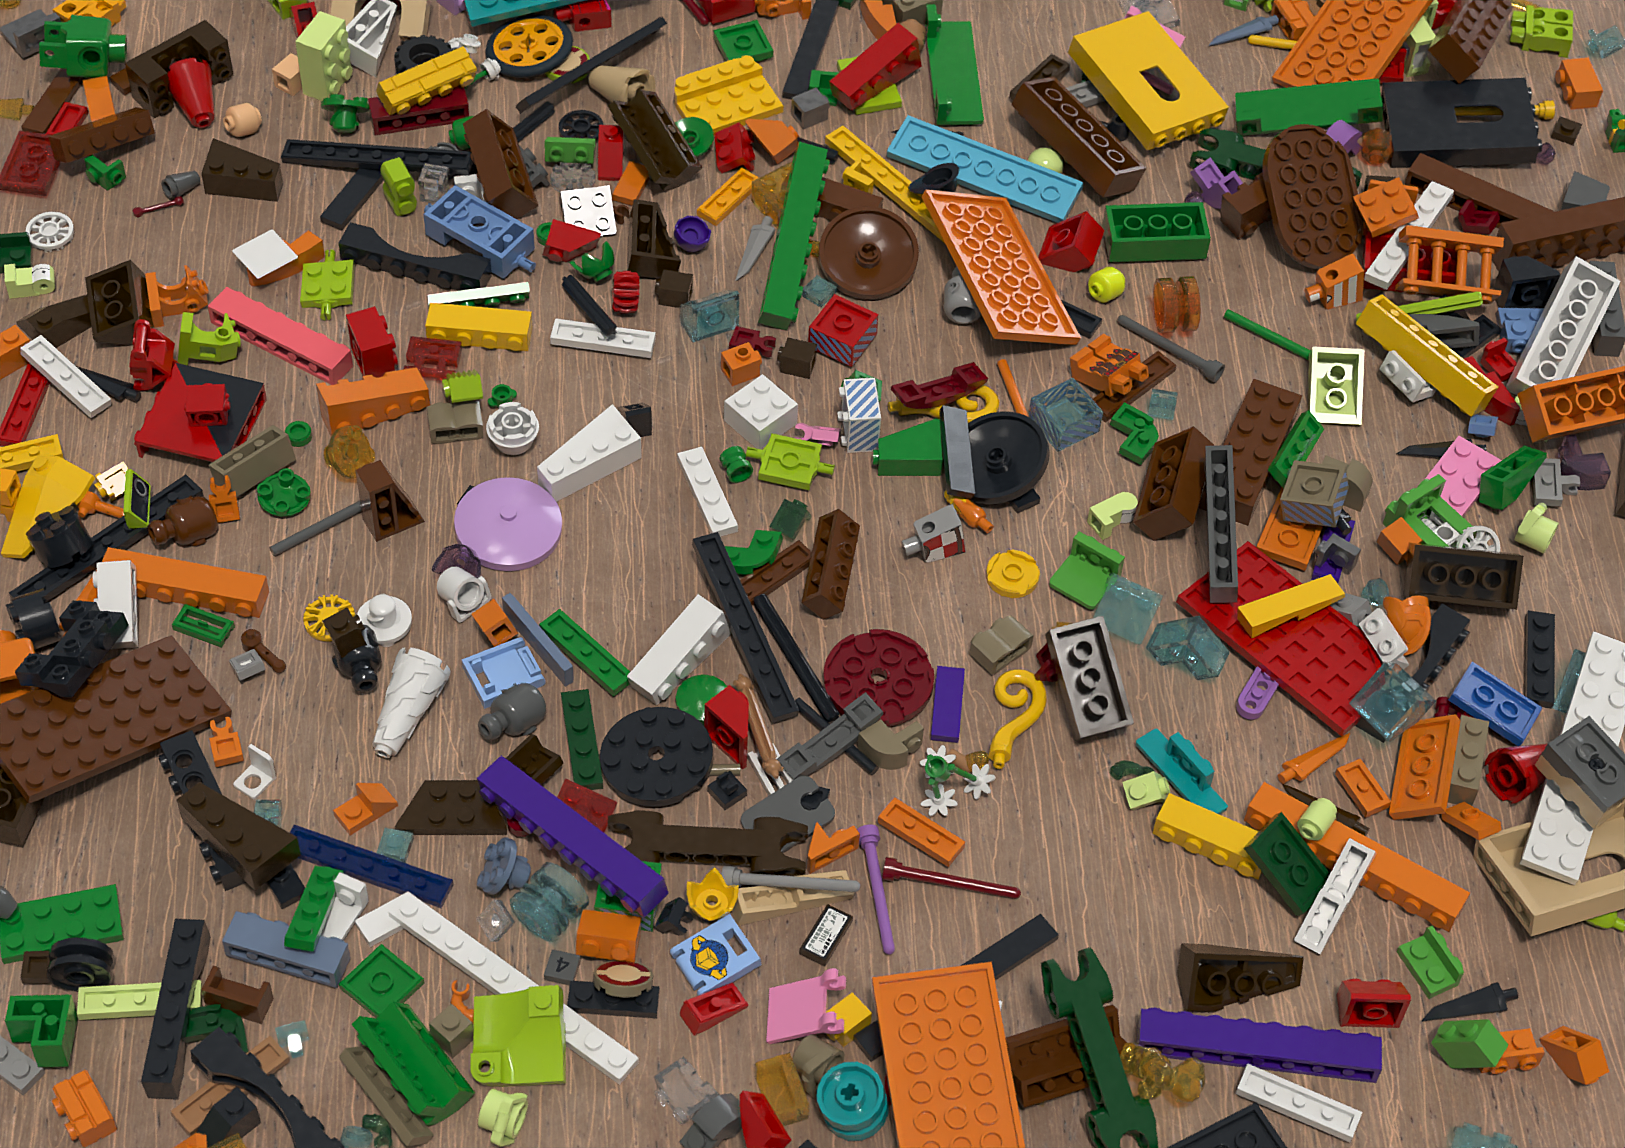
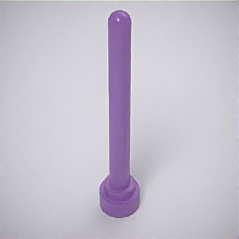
(869, 841)

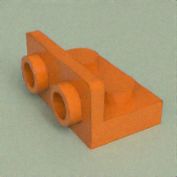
(1520, 1052)

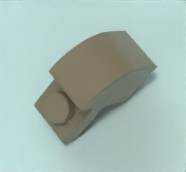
(1359, 482)
(890, 749)

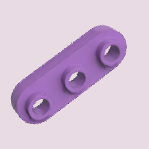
(1255, 696)

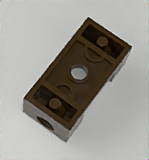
(150, 70)

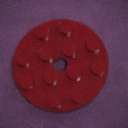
(883, 652)

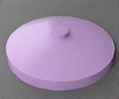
(508, 523)

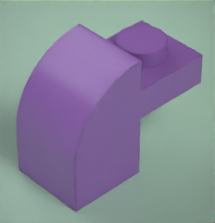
(1346, 135)
(1214, 183)

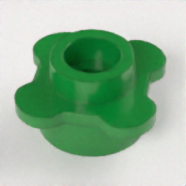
(501, 394)

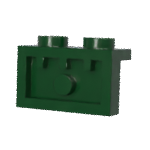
(16, 249)

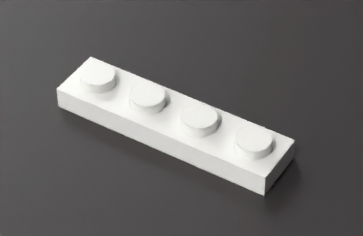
(590, 337)
(65, 376)
(707, 492)
(1299, 1103)

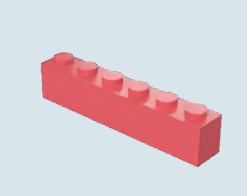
(282, 336)

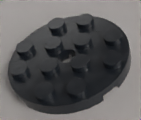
(663, 781)

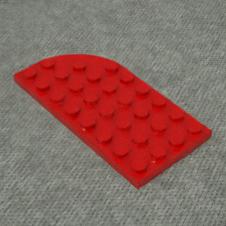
(1313, 659)

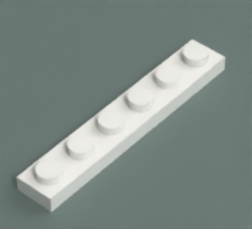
(1395, 253)

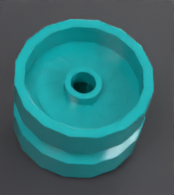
(853, 1101)

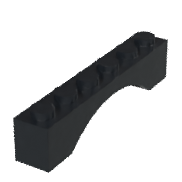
(452, 272)
(1446, 632)
(166, 1047)
(228, 1064)

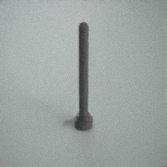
(1212, 369)

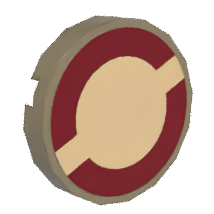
(623, 978)

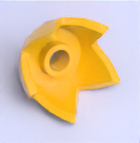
(712, 889)

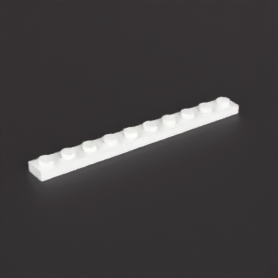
(503, 978)

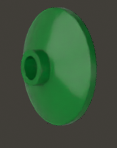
(696, 130)

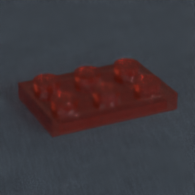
(29, 165)

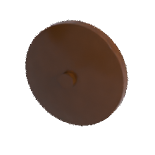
(868, 252)

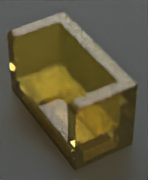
(782, 1088)

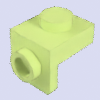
(1146, 790)

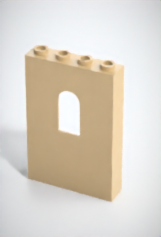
(1545, 901)

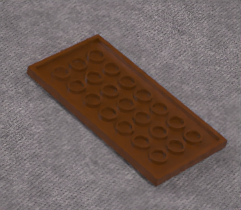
(110, 720)

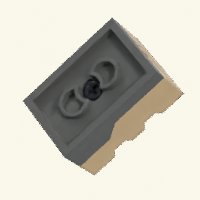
(1587, 770)

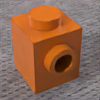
(740, 363)
(1396, 540)
(494, 623)

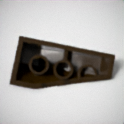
(58, 321)
(1227, 975)

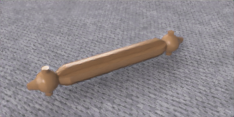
(759, 729)

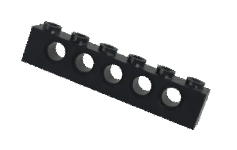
(182, 752)

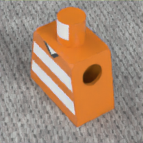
(1338, 283)

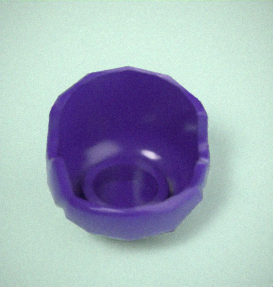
(691, 233)

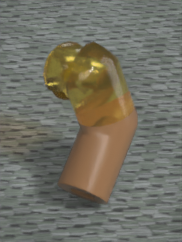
(966, 762)

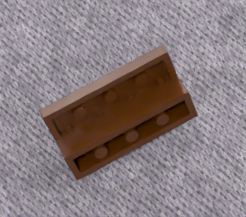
(1047, 1060)

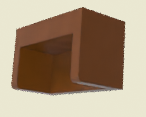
(239, 998)

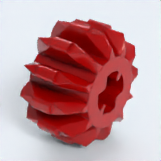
(625, 292)

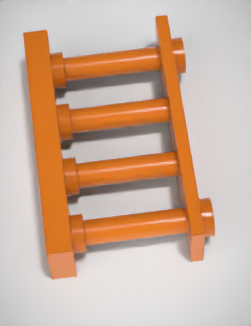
(1463, 244)

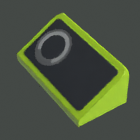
(136, 500)

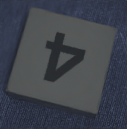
(562, 967)

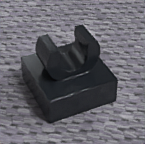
(727, 790)
(671, 915)

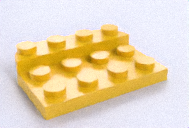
(727, 94)

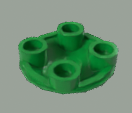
(284, 493)
(697, 691)

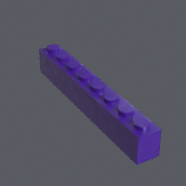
(573, 837)
(1261, 1045)

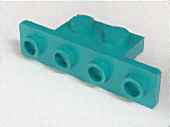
(1182, 768)

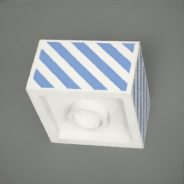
(860, 415)

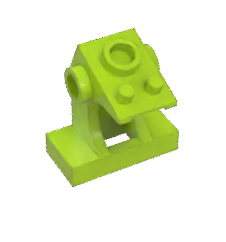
(207, 345)

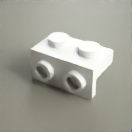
(1406, 377)
(1384, 638)

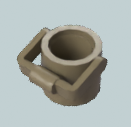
(814, 1060)

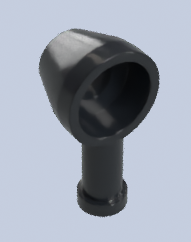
(1117, 128)

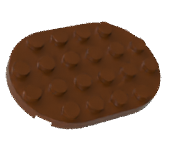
(1312, 196)

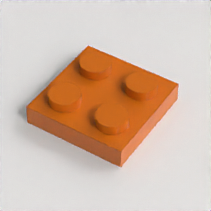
(1385, 207)

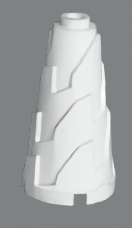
(409, 694)

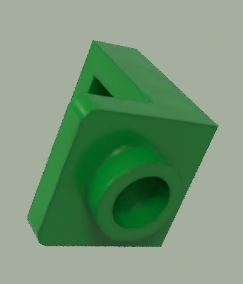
(104, 175)

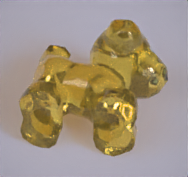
(1182, 1081)

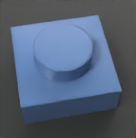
(1483, 425)

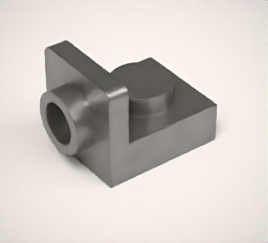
(1339, 551)

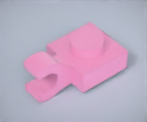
(824, 435)

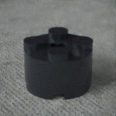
(59, 537)
(34, 618)

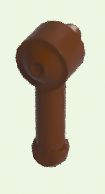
(251, 640)

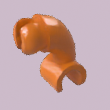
(458, 998)

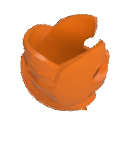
(1410, 619)

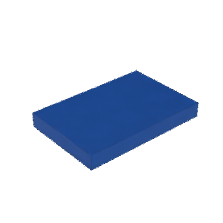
(1495, 701)

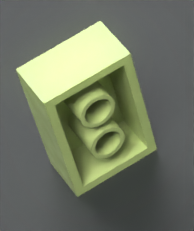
(323, 56)

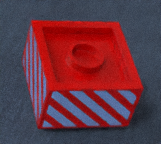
(843, 330)

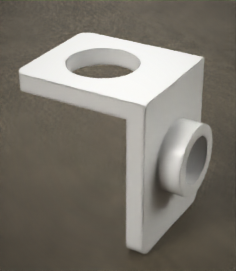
(260, 767)

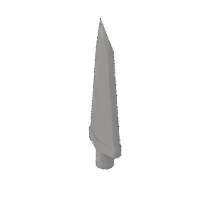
(757, 241)

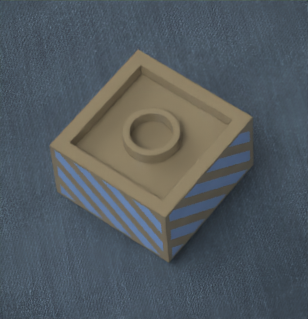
(1314, 493)

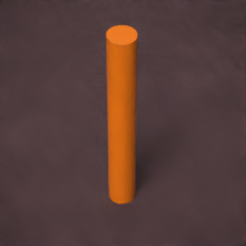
(1011, 387)

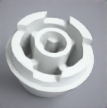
(512, 428)

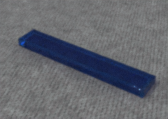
(372, 867)

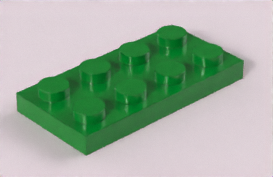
(45, 921)

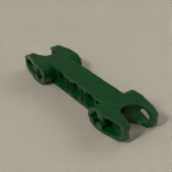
(1233, 154)
(1083, 1007)

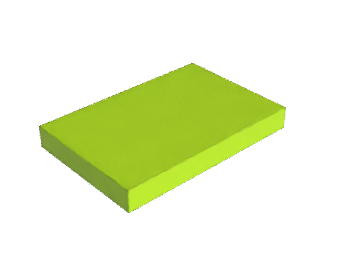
(883, 101)

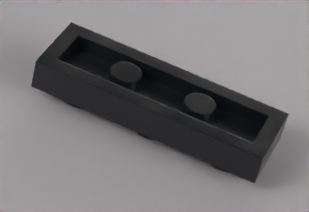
(587, 999)

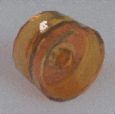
(1176, 304)

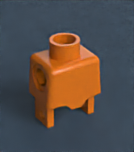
(12, 654)

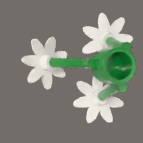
(939, 770)

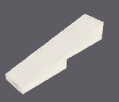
(1335, 896)

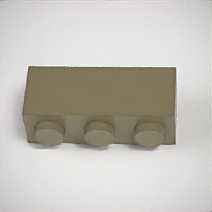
(254, 460)
(1468, 760)

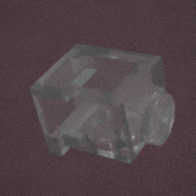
(433, 183)

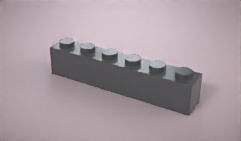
(1221, 524)

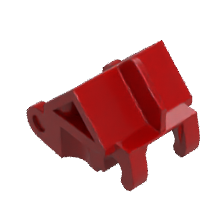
(150, 356)

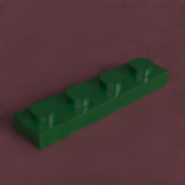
(581, 739)

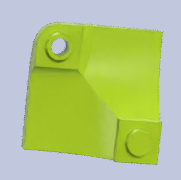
(520, 1038)

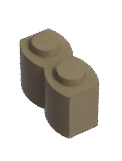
(454, 422)
(1000, 644)

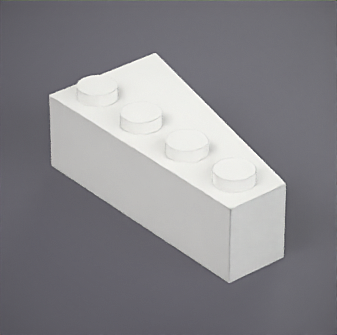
(680, 650)

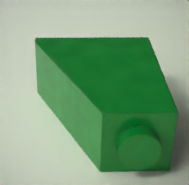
(910, 451)

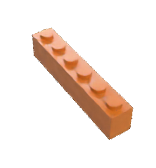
(195, 583)

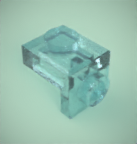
(1606, 41)

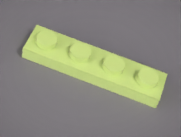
(124, 1000)

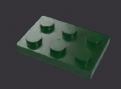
(1288, 863)

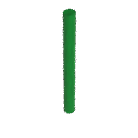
(1267, 334)

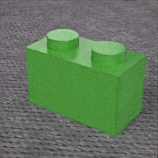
(1469, 1043)

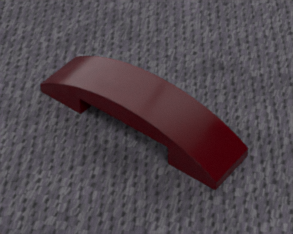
(941, 391)

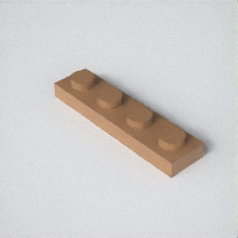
(196, 1107)

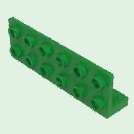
(953, 70)
(1311, 104)

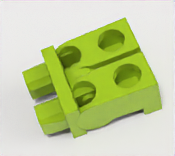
(1543, 29)

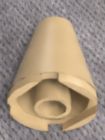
(620, 82)

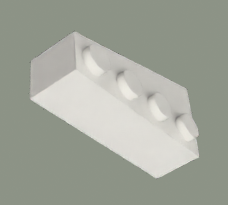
(590, 455)

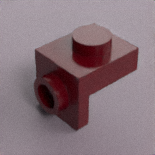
(1477, 221)
(1047, 669)

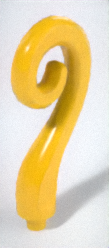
(990, 397)
(1003, 740)

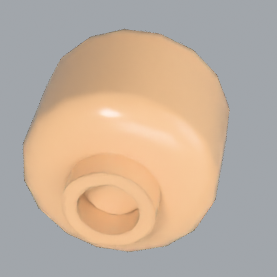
(242, 119)

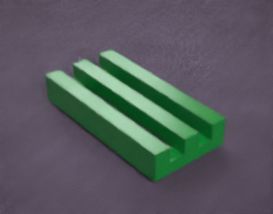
(201, 629)

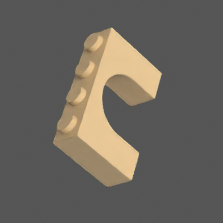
(413, 17)

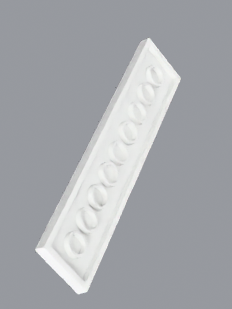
(1558, 831)

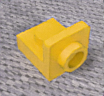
(853, 178)

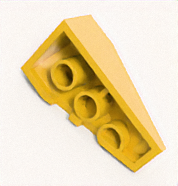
(47, 487)

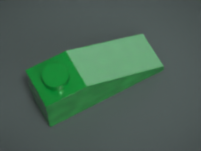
(1509, 477)

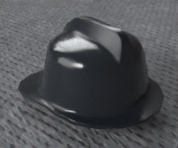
(937, 178)

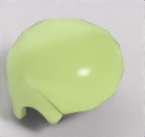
(1047, 158)

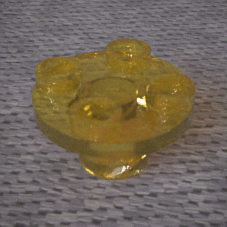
(348, 451)

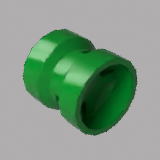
(736, 464)

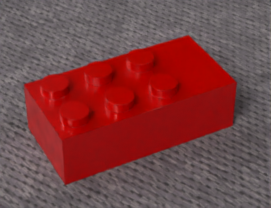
(1374, 246)

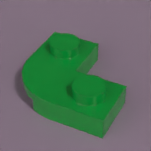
(1140, 430)
(762, 549)

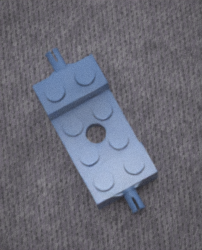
(500, 238)

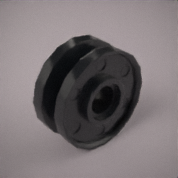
(79, 963)

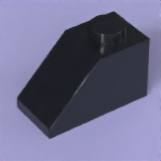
(229, 1116)

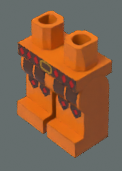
(1107, 366)

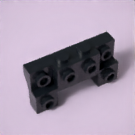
(78, 653)

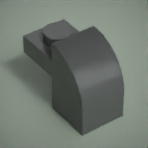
(714, 1122)

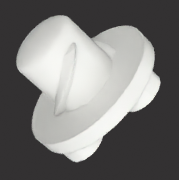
(387, 617)

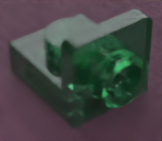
(790, 518)

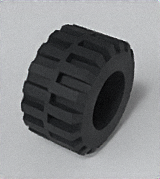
(419, 51)

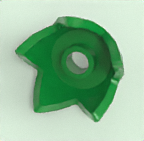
(595, 267)

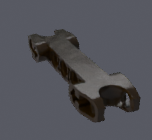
(713, 845)

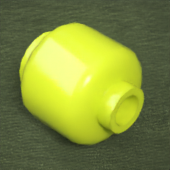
(1106, 284)

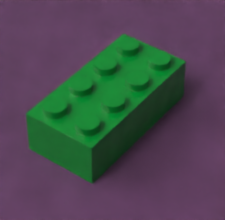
(1156, 232)

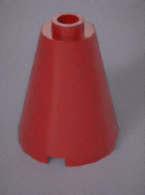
(193, 90)
(1514, 771)

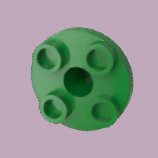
(345, 111)

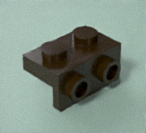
(535, 759)

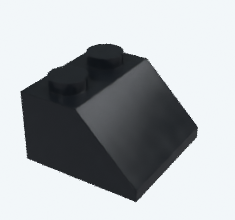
(1525, 283)

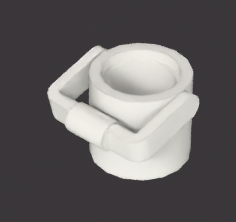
(462, 592)

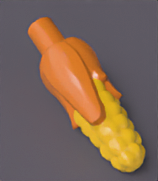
(969, 512)

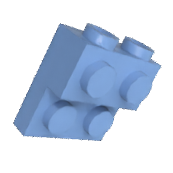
(1517, 326)

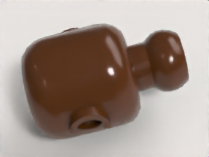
(186, 522)

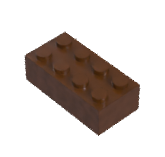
(499, 164)
(1172, 484)

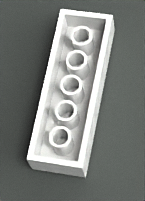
(1564, 326)

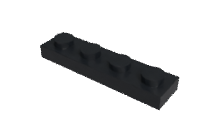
(1540, 658)

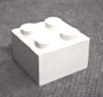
(759, 411)

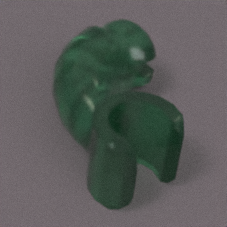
(1126, 767)
(379, 1125)

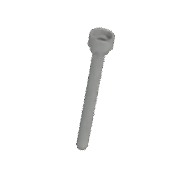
(733, 876)

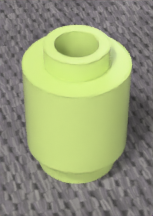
(1317, 819)

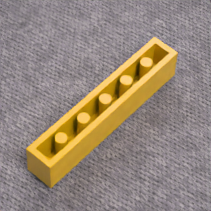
(1427, 355)

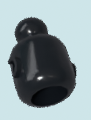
(361, 662)

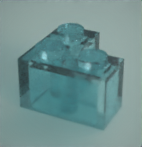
(1192, 644)

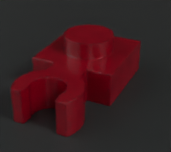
(743, 335)

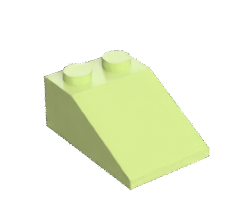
(1336, 385)

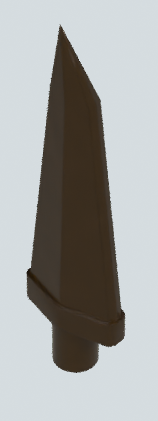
(1342, 816)

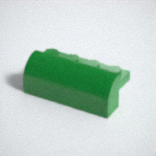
(414, 1062)

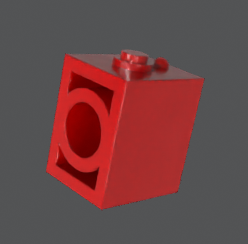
(207, 404)

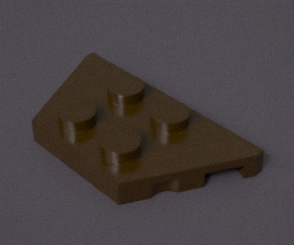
(451, 809)

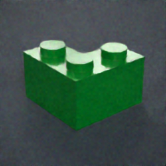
(46, 1023)

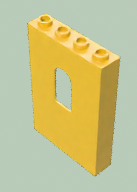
(1113, 63)

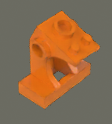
(782, 7)
(190, 291)

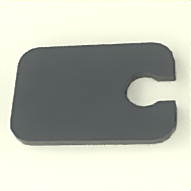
(787, 805)

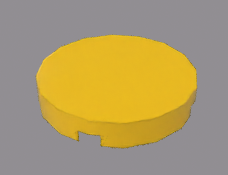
(1012, 574)

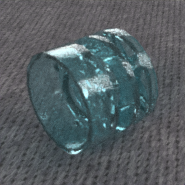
(549, 901)

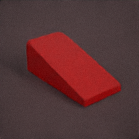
(712, 1008)

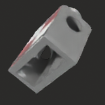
(937, 536)

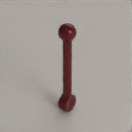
(138, 211)

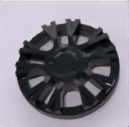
(580, 127)

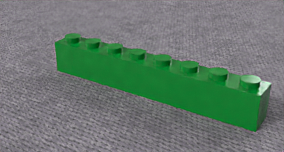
(793, 236)

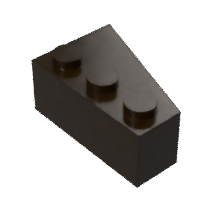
(240, 174)
(648, 241)

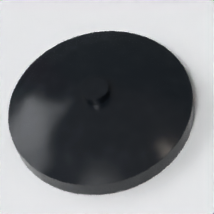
(1006, 456)

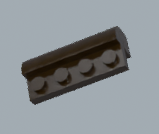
(656, 139)

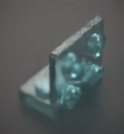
(1127, 608)

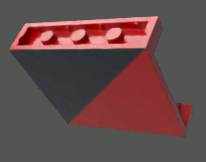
(168, 426)

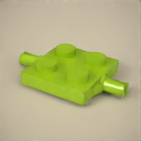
(327, 284)
(790, 461)

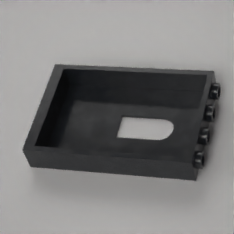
(1425, 122)

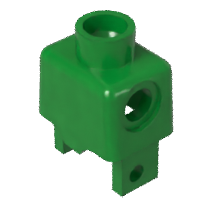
(82, 46)

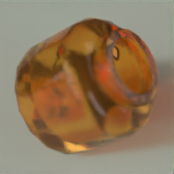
(1376, 146)

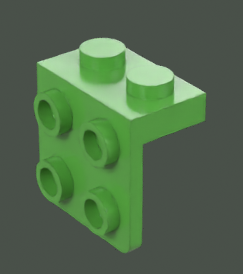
(1086, 571)

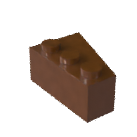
(384, 502)

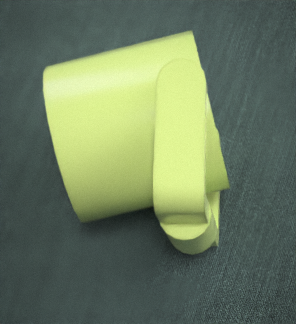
(1536, 529)
(503, 1115)

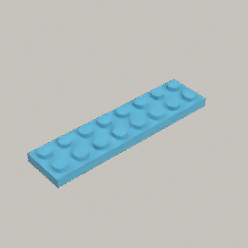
(986, 169)

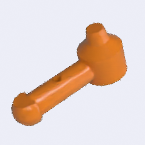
(92, 503)

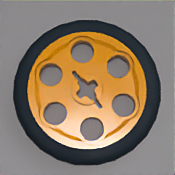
(529, 25)

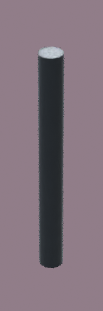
(821, 724)

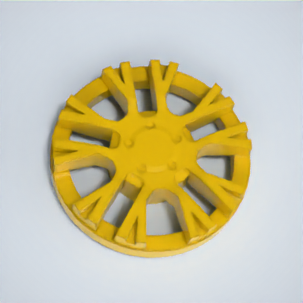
(322, 614)

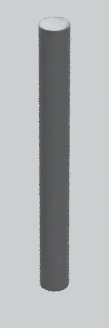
(315, 529)

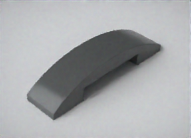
(832, 740)

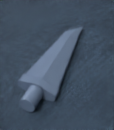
(1255, 26)

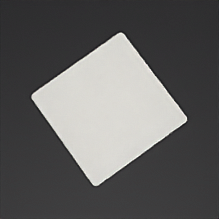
(264, 254)

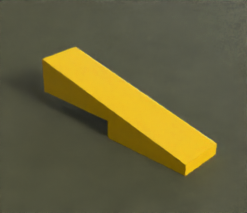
(1294, 602)

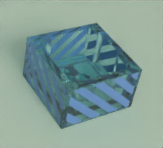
(1065, 414)

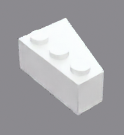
(370, 34)

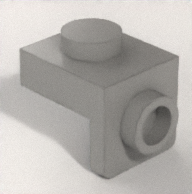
(1353, 608)

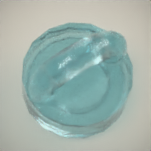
(1375, 591)
(356, 1137)

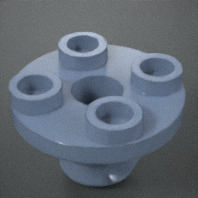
(503, 867)

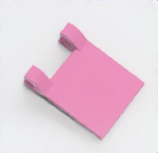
(801, 1008)

